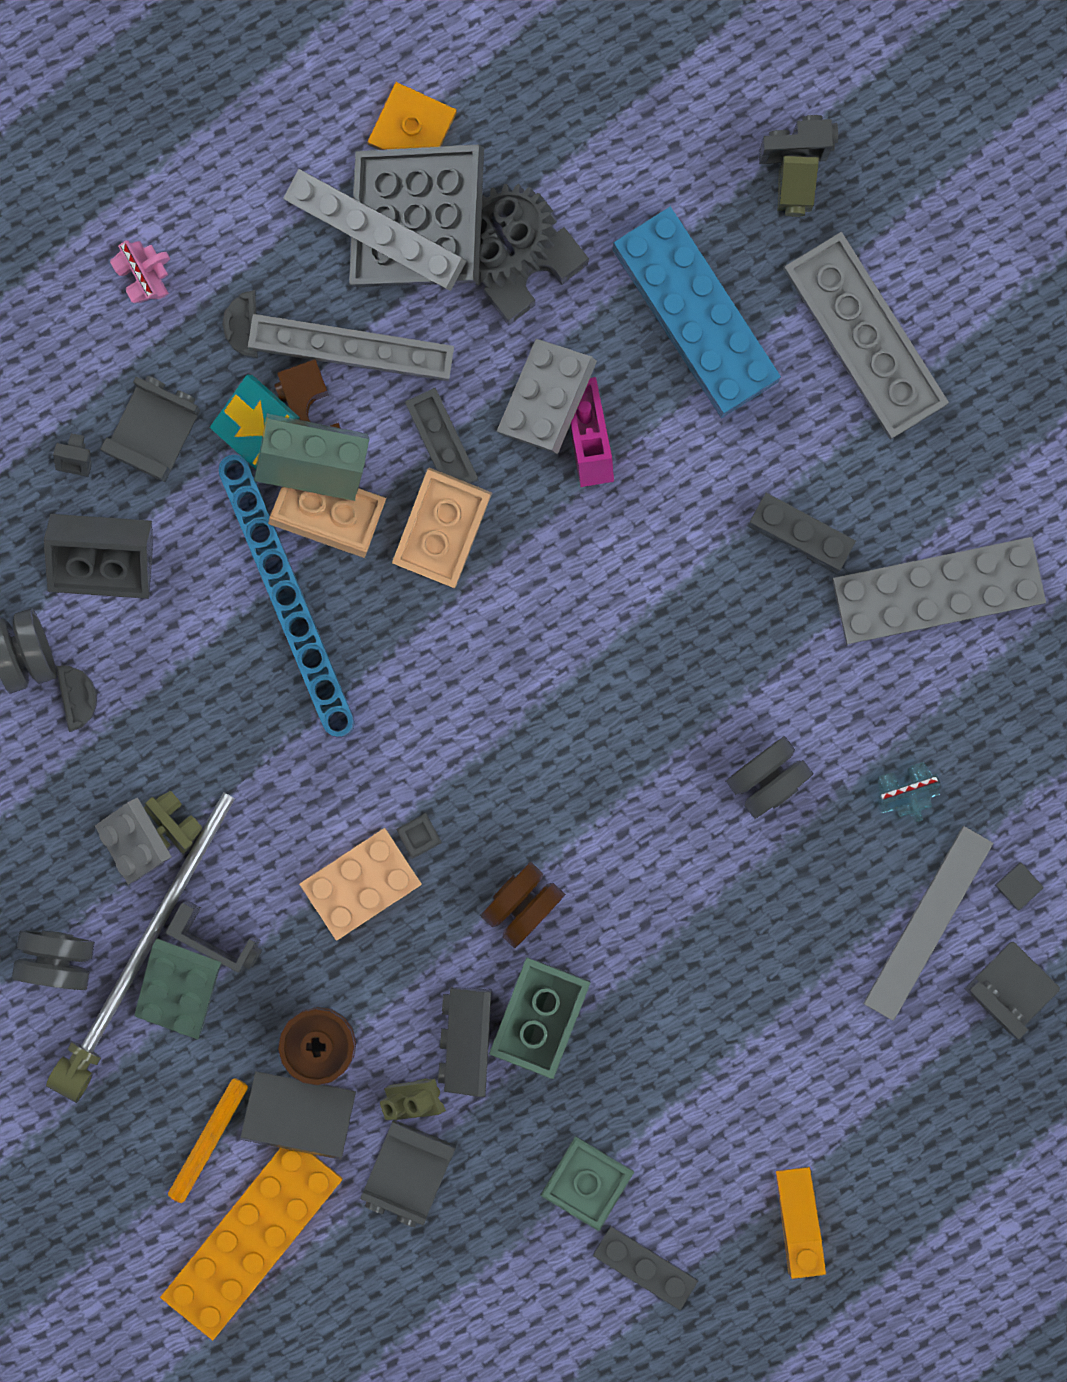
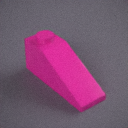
(591, 439)

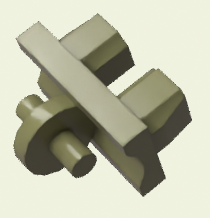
(181, 834)
(412, 1100)

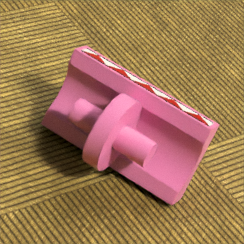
(146, 267)

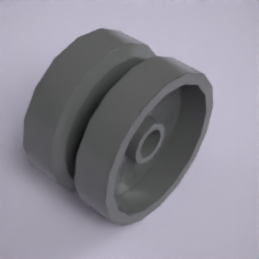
(24, 652)
(771, 780)
(53, 955)

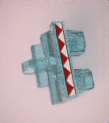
(910, 797)

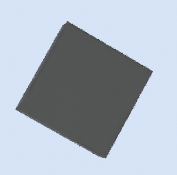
(419, 835)
(1019, 886)

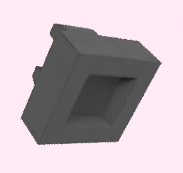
(73, 457)

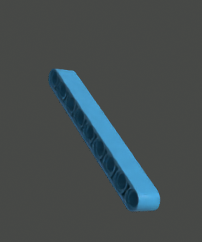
(274, 584)

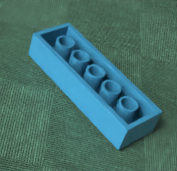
(696, 312)

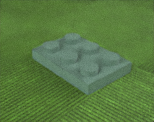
(177, 988)

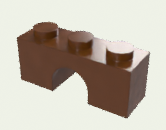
(301, 388)

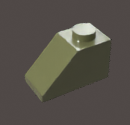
(797, 185)

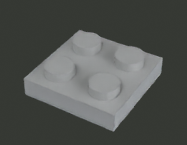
(132, 841)

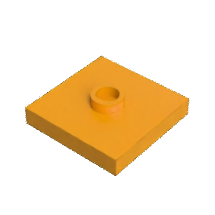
(411, 121)

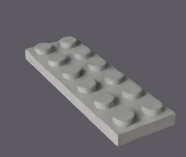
(865, 335)
(939, 590)

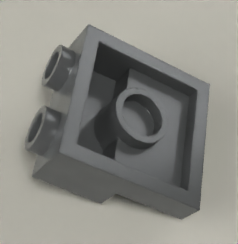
(809, 139)

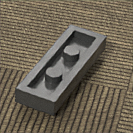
(440, 436)
(645, 1267)

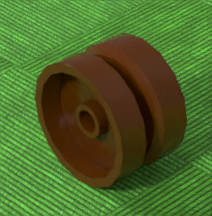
(519, 901)
(312, 1065)

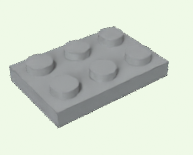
(546, 396)

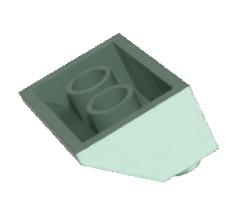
(311, 457)
(540, 1017)

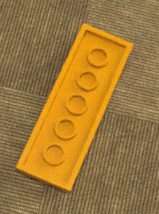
(250, 1239)

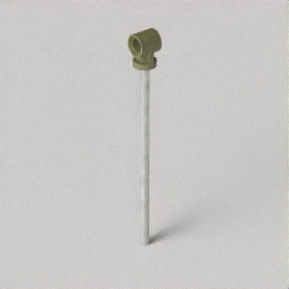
(71, 1075)

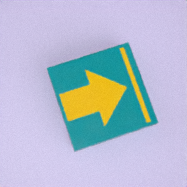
(244, 417)

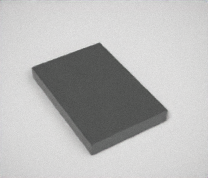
(298, 1115)

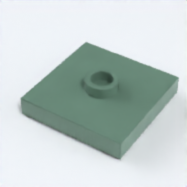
(587, 1183)

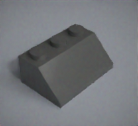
(98, 556)
(465, 1041)

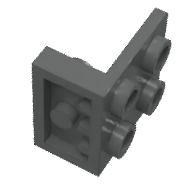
(1012, 989)

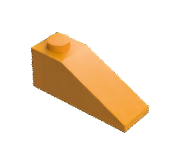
(800, 1223)

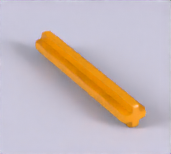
(207, 1140)

